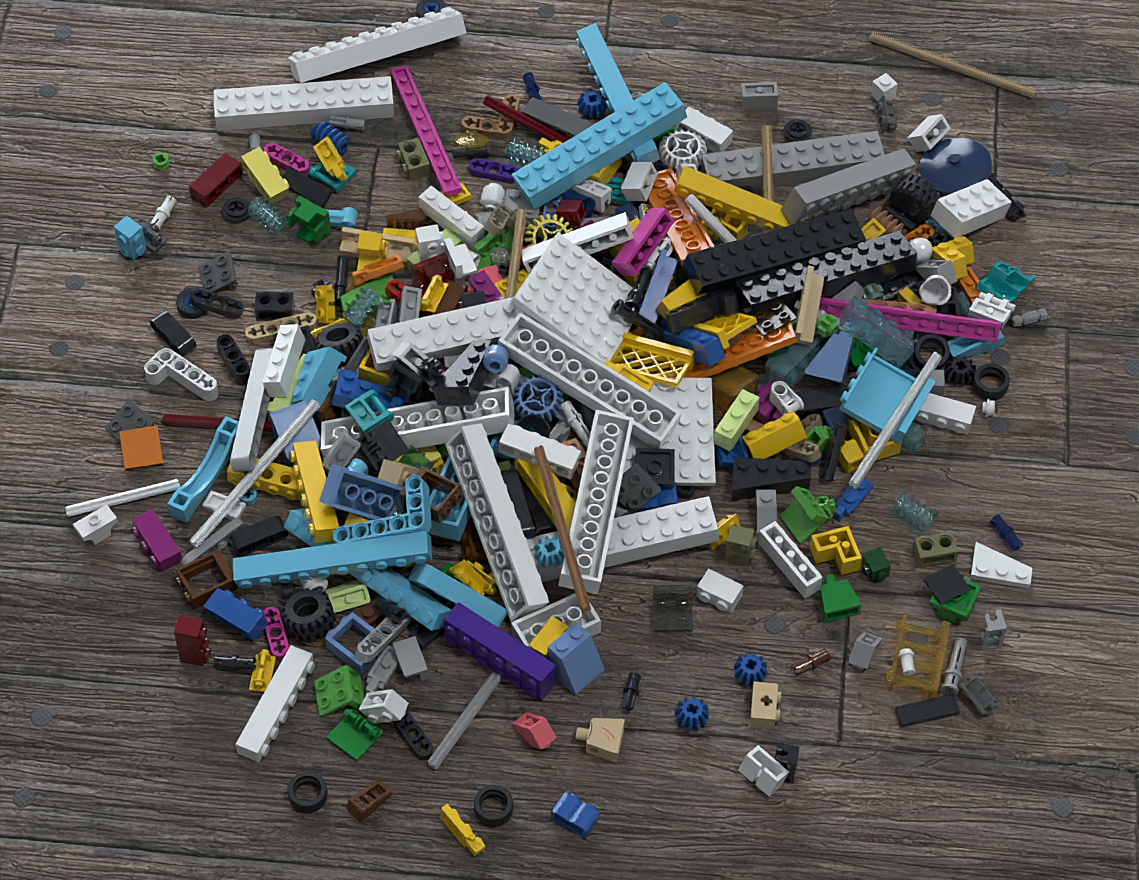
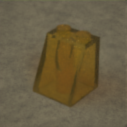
(729, 384)

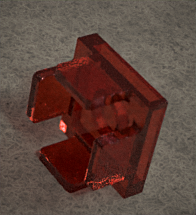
(425, 270)

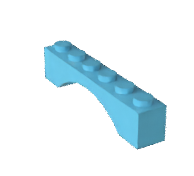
(190, 495)

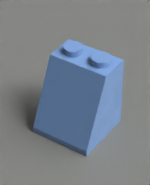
(833, 358)
(282, 419)
(575, 659)

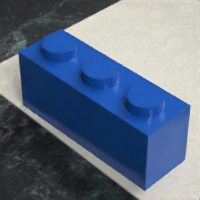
(236, 614)

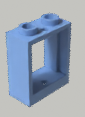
(341, 652)

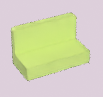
(348, 595)

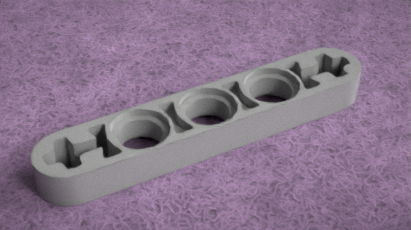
(384, 639)

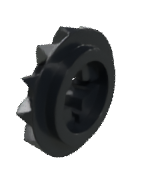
(803, 127)
(229, 209)

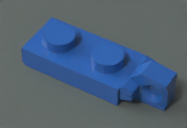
(851, 499)

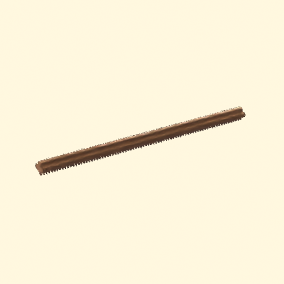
(562, 529)

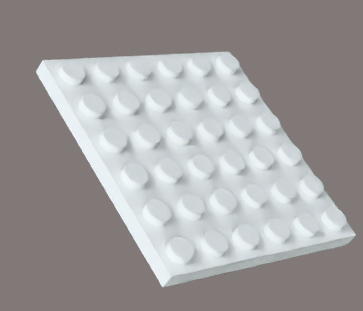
(575, 298)
(691, 437)

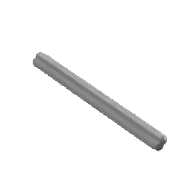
(464, 720)

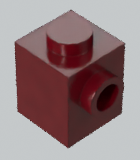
(571, 211)

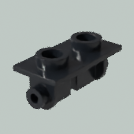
(1016, 208)

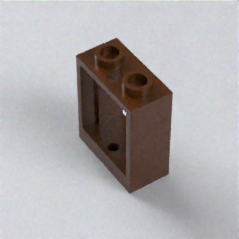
(442, 484)
(198, 566)

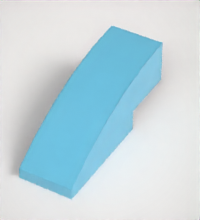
(971, 347)

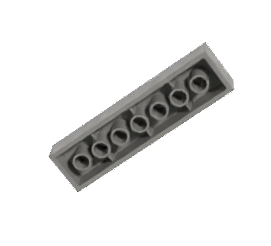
(847, 187)

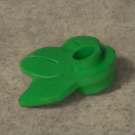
(859, 353)

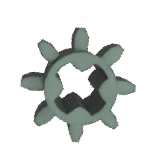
(873, 292)

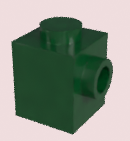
(875, 565)

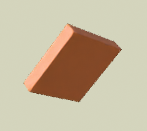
(141, 447)

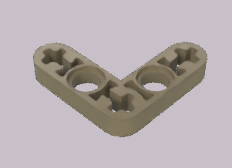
(504, 215)
(803, 449)

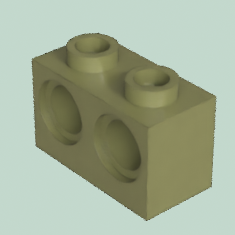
(413, 158)
(740, 545)
(936, 553)

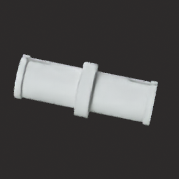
(162, 213)

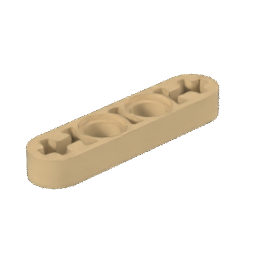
(257, 328)

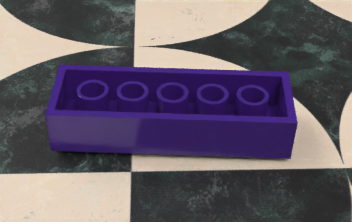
(500, 652)

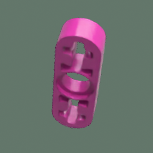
(282, 153)
(278, 625)

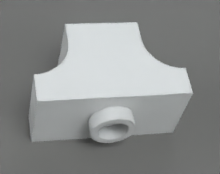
(96, 525)

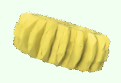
(543, 231)

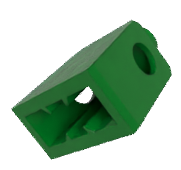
(838, 599)

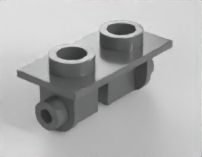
(885, 115)
(152, 238)
(983, 702)

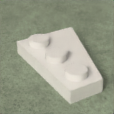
(998, 568)

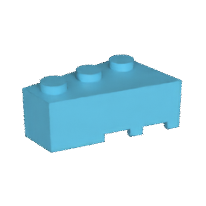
(316, 375)

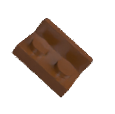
(471, 544)

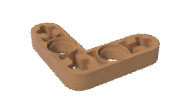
(497, 125)

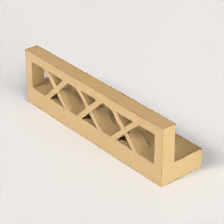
(349, 244)
(808, 307)

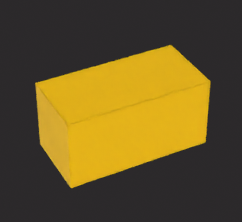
(908, 296)

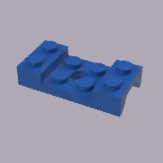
(350, 388)

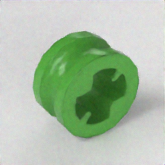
(160, 166)

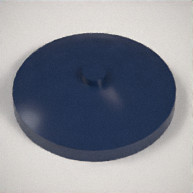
(955, 165)

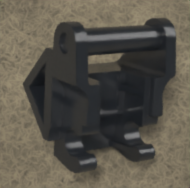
(406, 384)

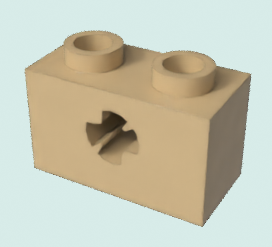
(396, 472)
(762, 695)

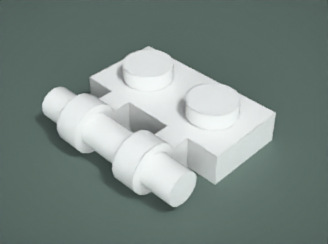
(991, 308)

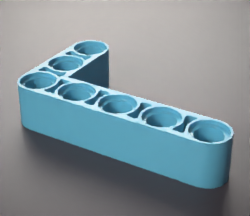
(391, 524)
(454, 591)

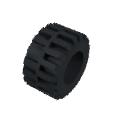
(914, 197)
(341, 337)
(305, 603)

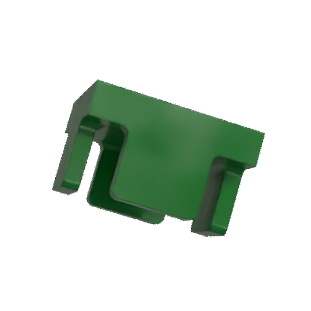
(312, 218)
(959, 607)

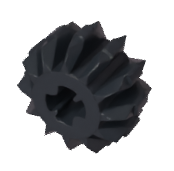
(959, 370)

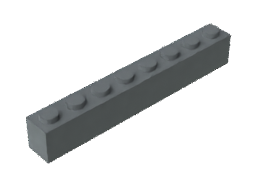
(563, 122)

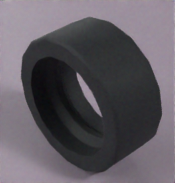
(931, 338)
(993, 370)
(493, 791)
(307, 806)

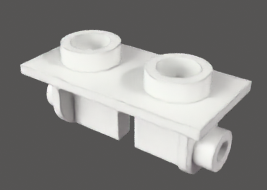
(653, 259)

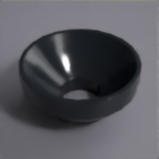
(537, 422)

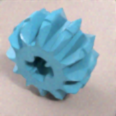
(549, 552)

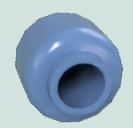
(495, 359)

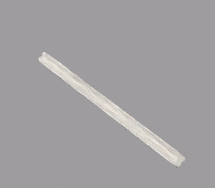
(895, 420)
(251, 475)

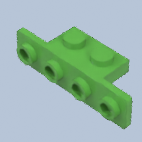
(490, 244)

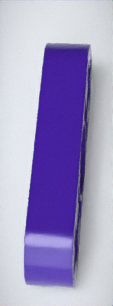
(479, 172)

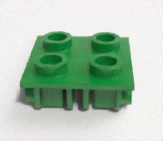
(354, 734)

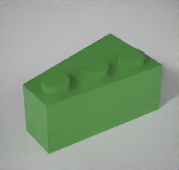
(377, 285)

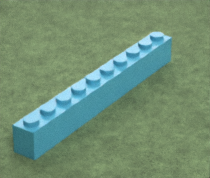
(611, 82)
(332, 559)
(383, 581)

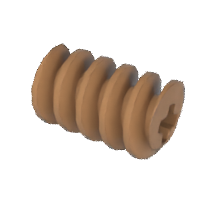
(886, 221)

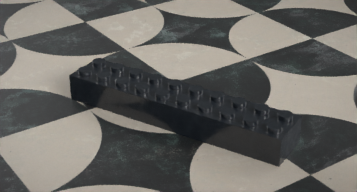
(860, 262)
(725, 263)

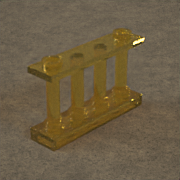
(937, 651)

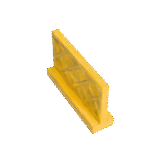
(725, 326)
(653, 352)

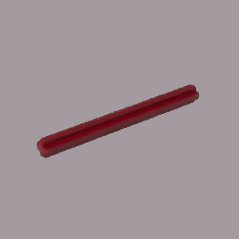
(523, 120)
(202, 421)

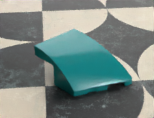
(1005, 282)

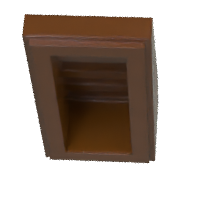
(406, 220)
(327, 411)
(360, 809)

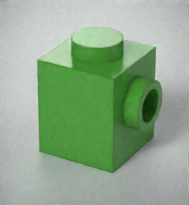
(820, 435)

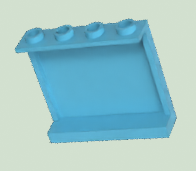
(878, 394)

